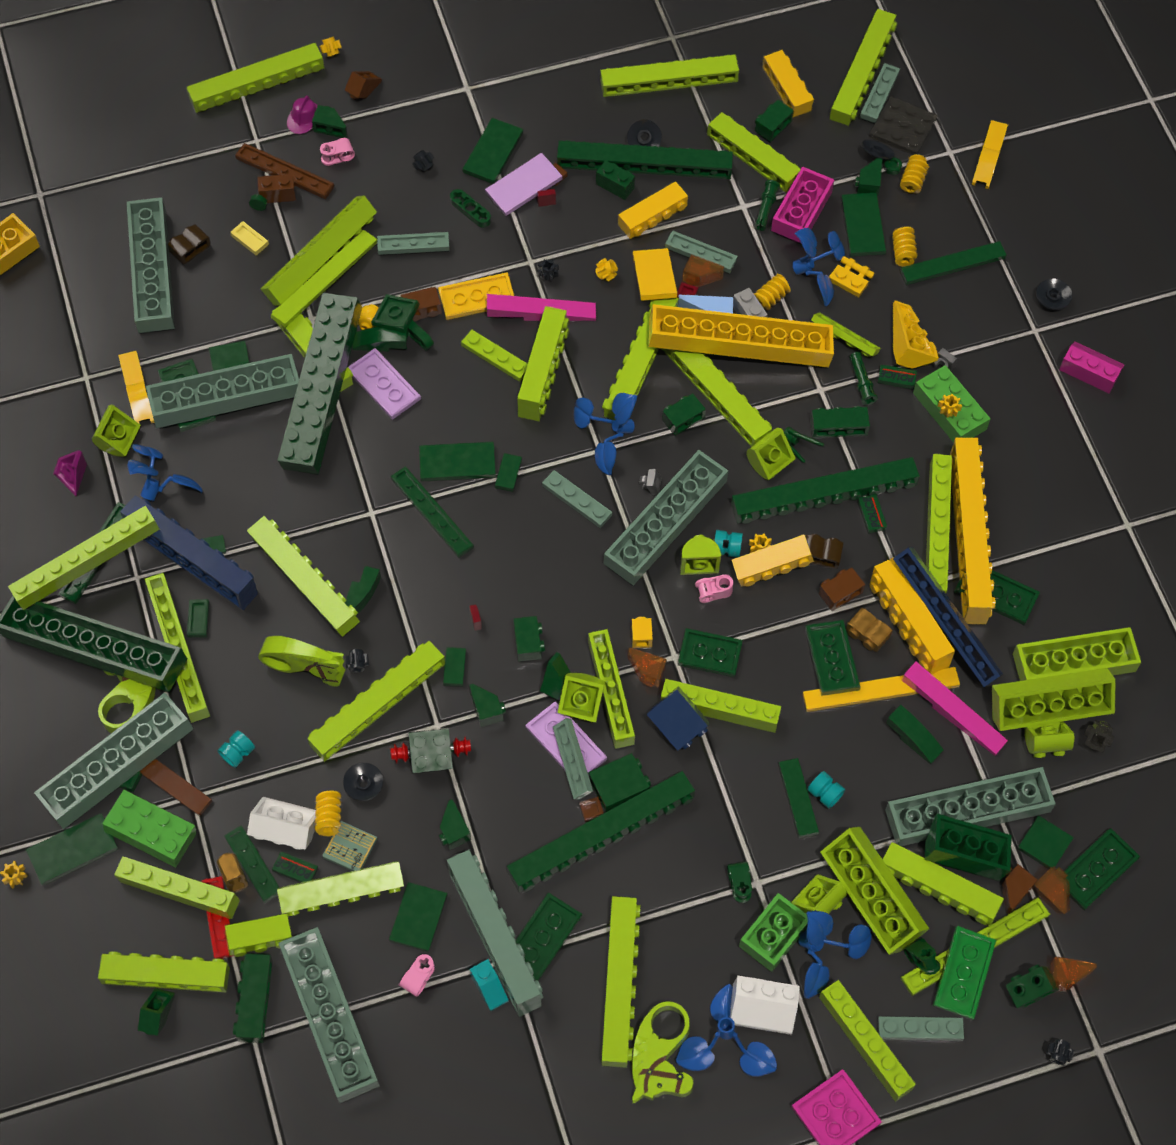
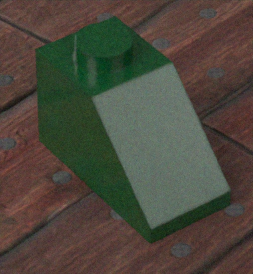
(328, 122)
(870, 178)
(555, 676)
(487, 706)
(453, 827)
(155, 1012)

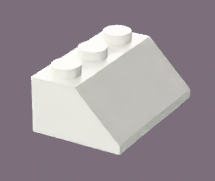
(282, 823)
(764, 1004)

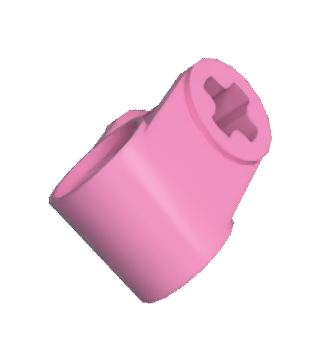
(338, 151)
(713, 588)
(415, 977)

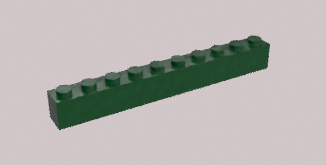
(646, 159)
(824, 490)
(600, 832)

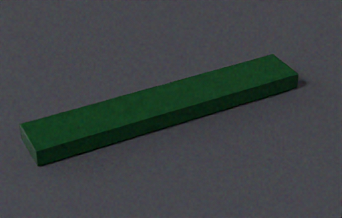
(953, 263)
(432, 512)
(75, 589)

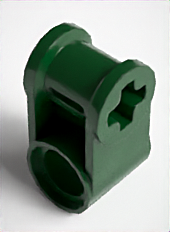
(740, 879)
(922, 956)

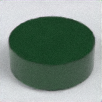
(893, 166)
(258, 202)

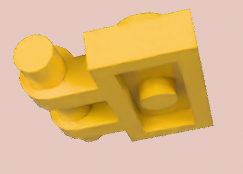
(848, 280)

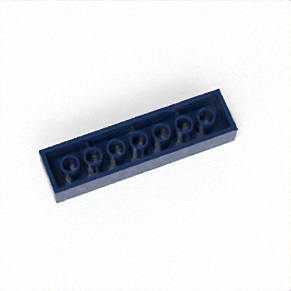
(197, 557)

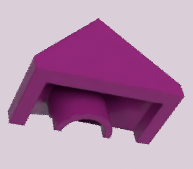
(71, 470)

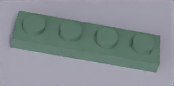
(879, 93)
(413, 243)
(687, 246)
(577, 499)
(572, 759)
(921, 1028)

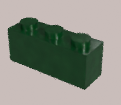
(839, 422)

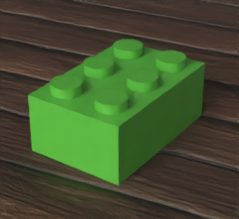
(774, 932)

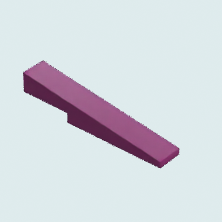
(533, 308)
(953, 708)

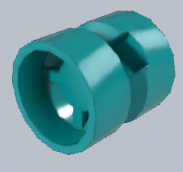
(734, 546)
(237, 748)
(828, 791)

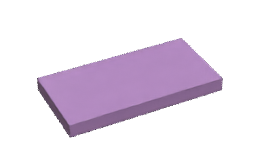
(523, 184)
(384, 383)
(542, 729)

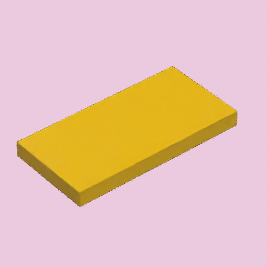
(654, 274)
(471, 296)

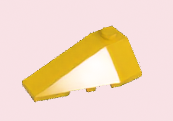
(909, 340)

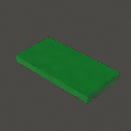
(964, 972)

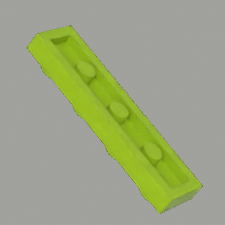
(851, 338)
(495, 355)

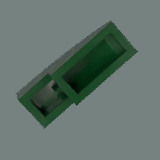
(380, 338)
(362, 591)
(914, 734)

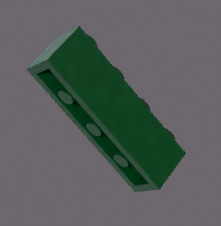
(253, 998)

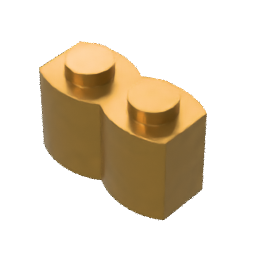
(869, 630)
(232, 872)

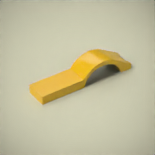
(990, 153)
(135, 387)

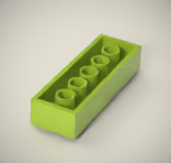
(542, 364)
(1078, 653)
(1053, 699)
(874, 890)

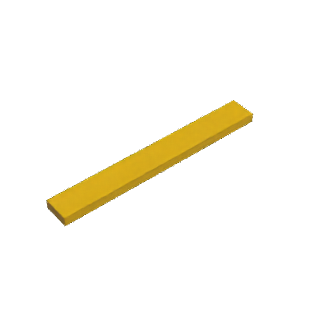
(874, 691)

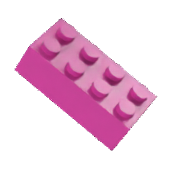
(802, 203)

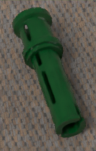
(768, 198)
(864, 385)

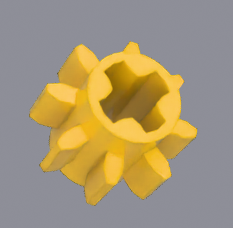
(330, 46)
(606, 269)
(950, 405)
(759, 542)
(10, 871)

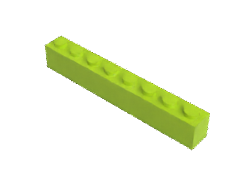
(863, 67)
(669, 75)
(255, 77)
(319, 250)
(637, 363)
(721, 394)
(939, 518)
(83, 557)
(305, 578)
(174, 635)
(376, 700)
(619, 982)

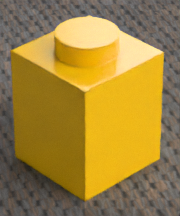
(641, 632)

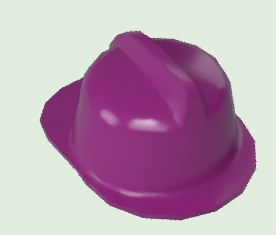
(301, 115)

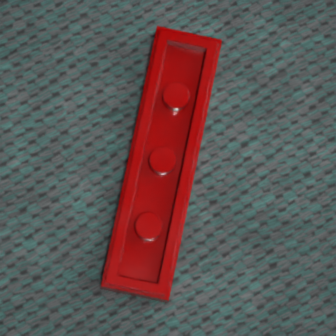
(217, 925)

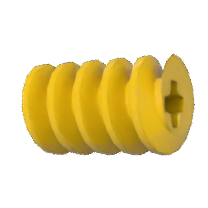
(914, 174)
(904, 246)
(772, 291)
(328, 813)

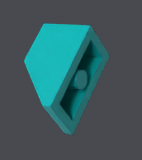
(488, 985)

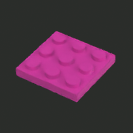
(836, 1112)

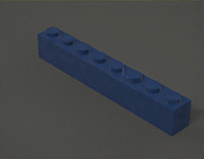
(948, 616)

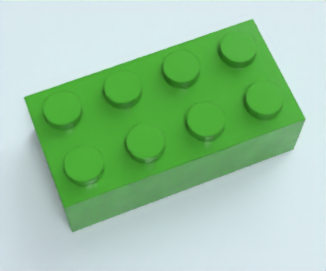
(968, 422)
(149, 828)

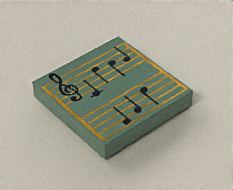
(350, 847)

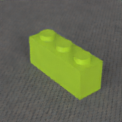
(257, 935)

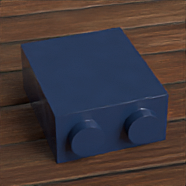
(678, 719)

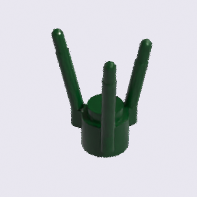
(794, 436)

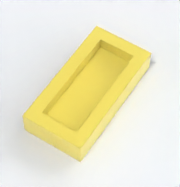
(249, 238)

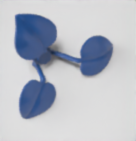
(805, 264)
(622, 408)
(152, 485)
(819, 926)
(696, 1054)

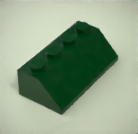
(968, 847)

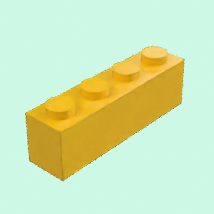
(787, 82)
(652, 210)
(772, 561)

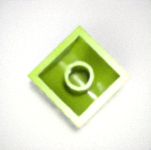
(115, 432)
(771, 454)
(700, 556)
(581, 696)
(1049, 738)
(820, 895)

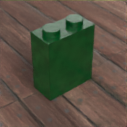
(619, 781)

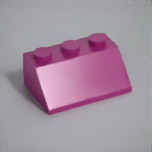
(1091, 367)

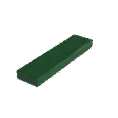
(798, 798)
(252, 863)

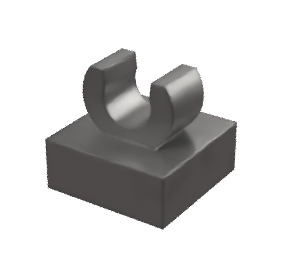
(946, 358)
(651, 481)

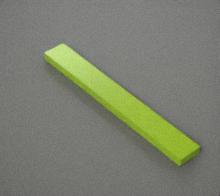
(323, 278)
(1001, 931)

